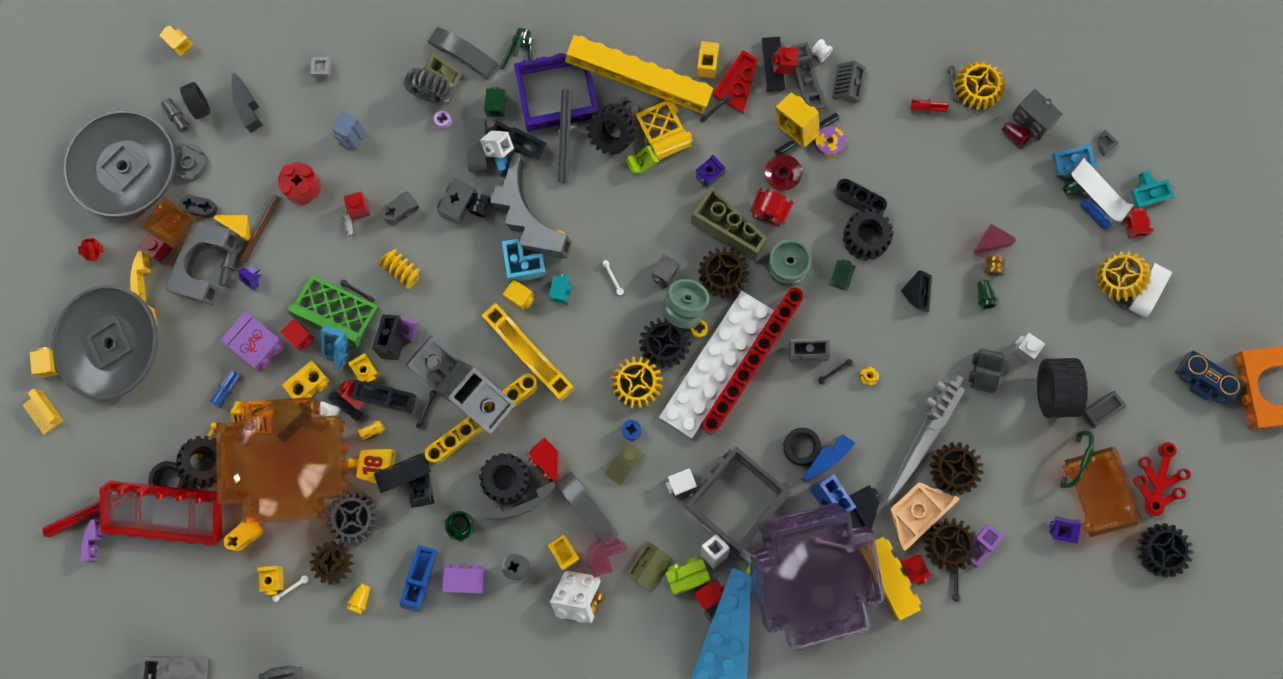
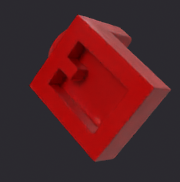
(916, 569)

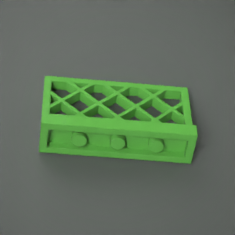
(317, 321)

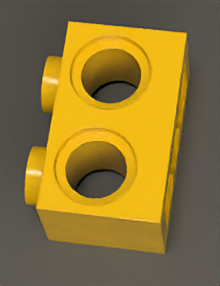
(303, 378)

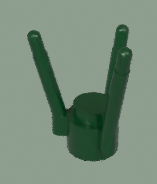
(521, 39)

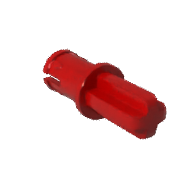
(929, 106)

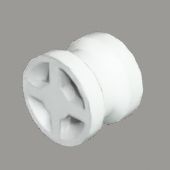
(821, 50)

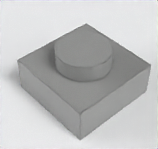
(320, 67)

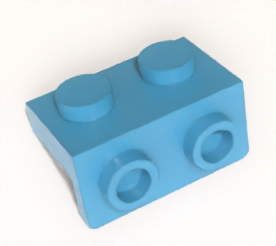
(1068, 159)
(334, 346)

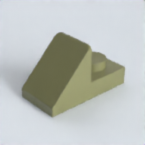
(443, 69)
(624, 463)

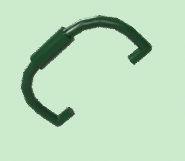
(1085, 461)

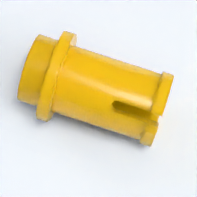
(372, 429)

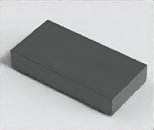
(1104, 409)

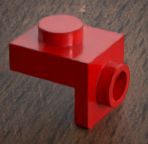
(346, 391)

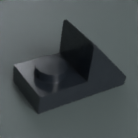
(421, 492)

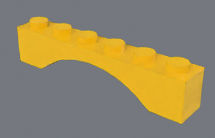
(527, 352)

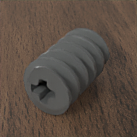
(508, 564)

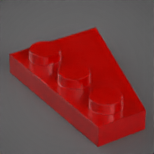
(738, 82)

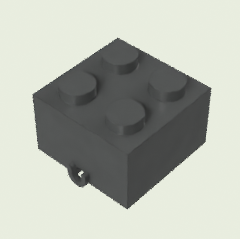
(1036, 114)

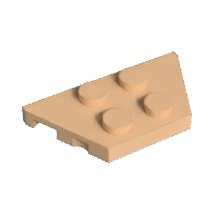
(919, 511)

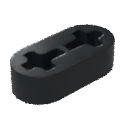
(199, 202)

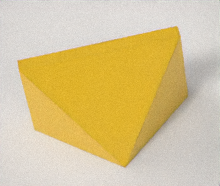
(236, 223)
(564, 552)

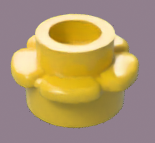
(864, 376)

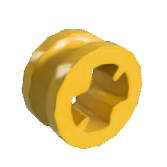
(704, 331)

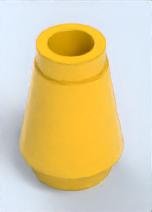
(358, 600)

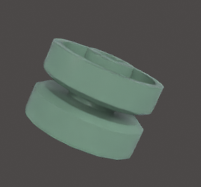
(792, 251)
(685, 303)

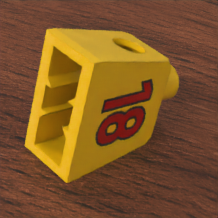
(371, 462)

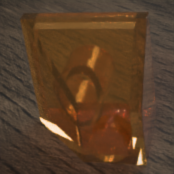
(168, 222)

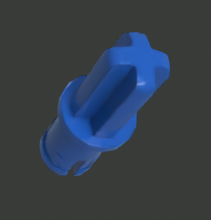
(225, 389)

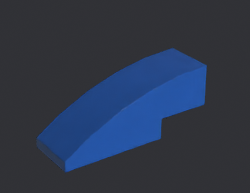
(829, 457)
(418, 578)

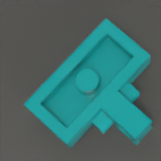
(1151, 191)

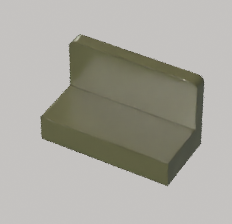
(649, 566)

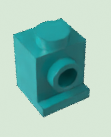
(560, 289)

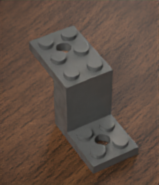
(460, 384)

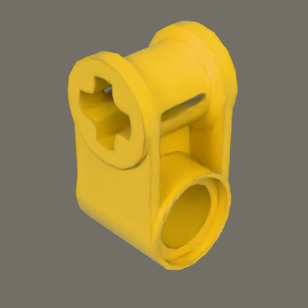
(245, 534)

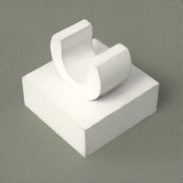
(328, 409)

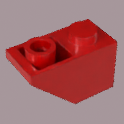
(547, 458)

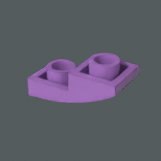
(89, 548)

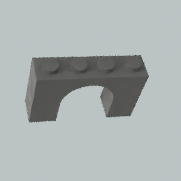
(198, 240)

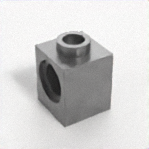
(665, 270)

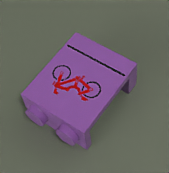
(253, 341)

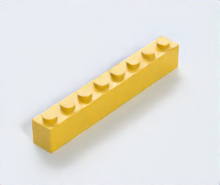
(638, 74)

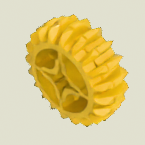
(966, 81)
(1116, 268)
(640, 374)

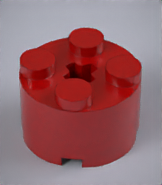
(299, 183)
(771, 206)

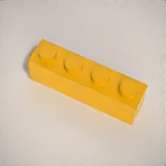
(895, 585)

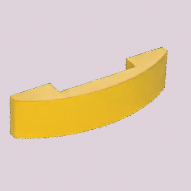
(140, 267)

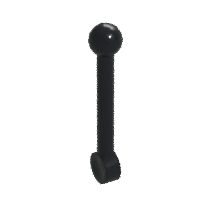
(727, 98)
(343, 283)
(822, 380)
(432, 394)
(956, 597)

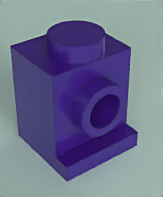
(709, 178)
(1072, 532)

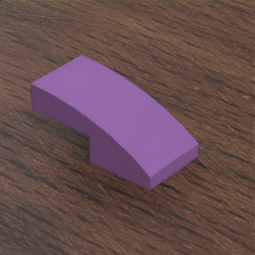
(988, 539)

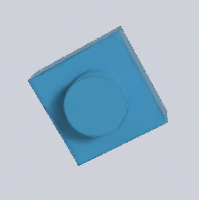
(502, 164)

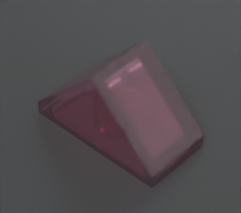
(994, 239)

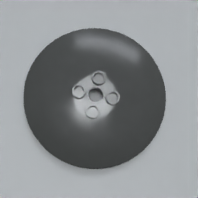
(100, 149)
(83, 337)

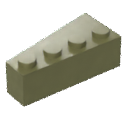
(727, 225)

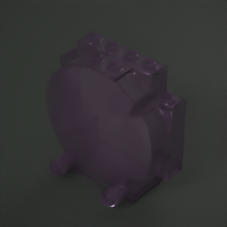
(816, 576)

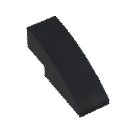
(245, 104)
(522, 142)
(383, 396)

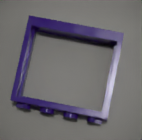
(552, 119)

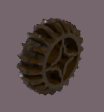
(717, 275)
(964, 472)
(958, 529)

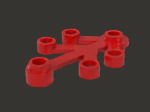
(1159, 481)

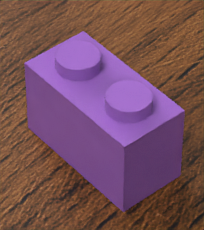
(464, 579)

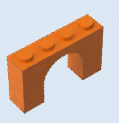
(1250, 366)

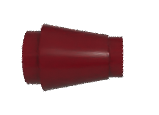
(1017, 135)

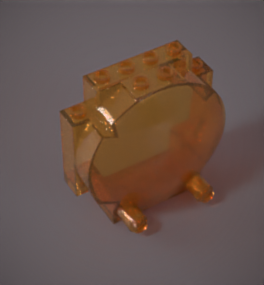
(281, 460)

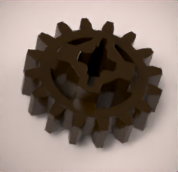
(331, 570)

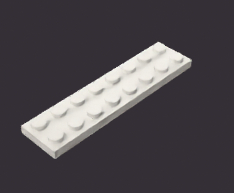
(716, 364)

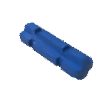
(1096, 213)

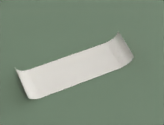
(1100, 191)

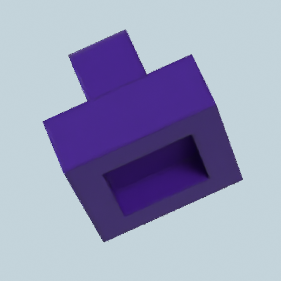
(250, 276)

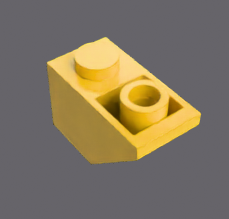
(707, 59)

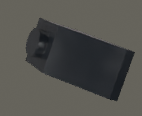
(389, 337)
(866, 505)

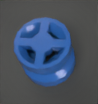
(633, 432)

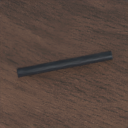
(789, 145)

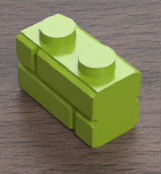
(687, 576)

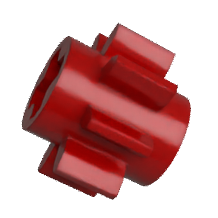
(90, 249)

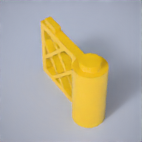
(671, 141)

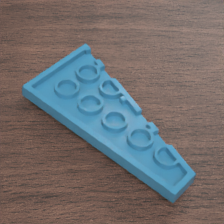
(727, 640)

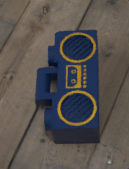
(1217, 381)

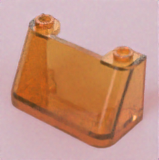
(1104, 493)

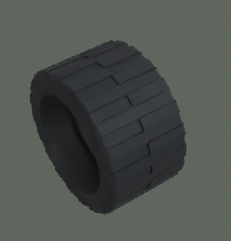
(1062, 387)

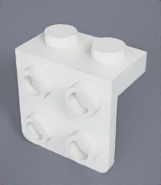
(574, 596)

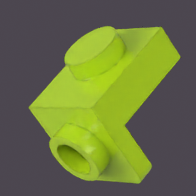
(642, 160)

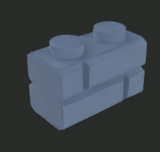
(348, 130)

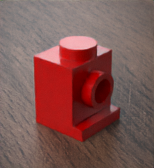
(1138, 223)

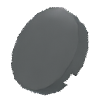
(190, 163)

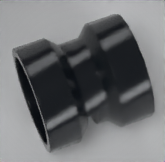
(480, 205)

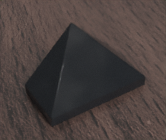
(919, 290)

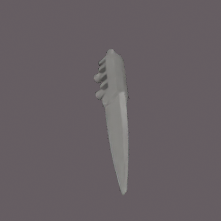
(939, 414)

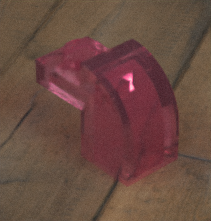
(598, 555)

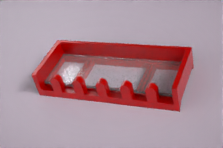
(160, 513)

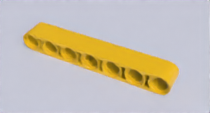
(476, 429)

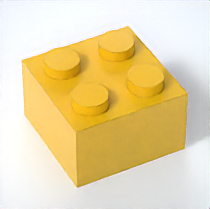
(798, 119)

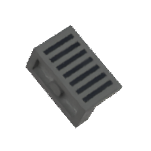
(849, 81)

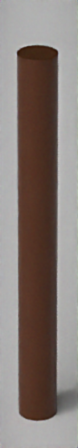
(259, 229)

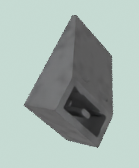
(173, 667)

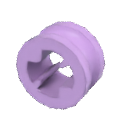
(439, 115)

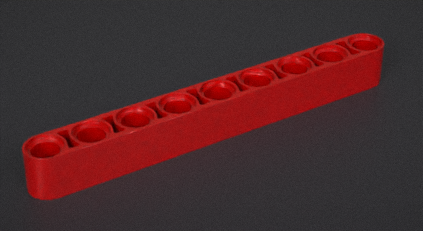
(755, 351)

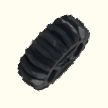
(672, 346)
(1158, 564)

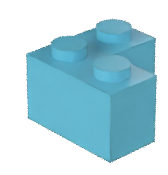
(520, 266)

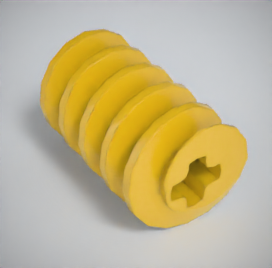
(399, 268)

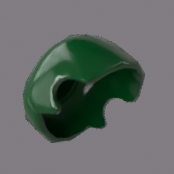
(459, 525)

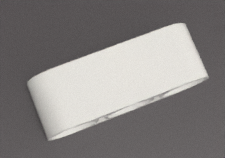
(1144, 304)

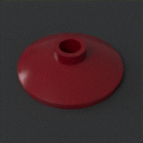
(785, 164)

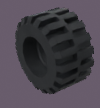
(602, 138)
(874, 221)
(493, 466)
(187, 471)

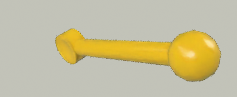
(213, 427)

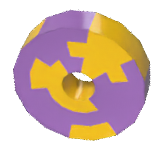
(826, 148)

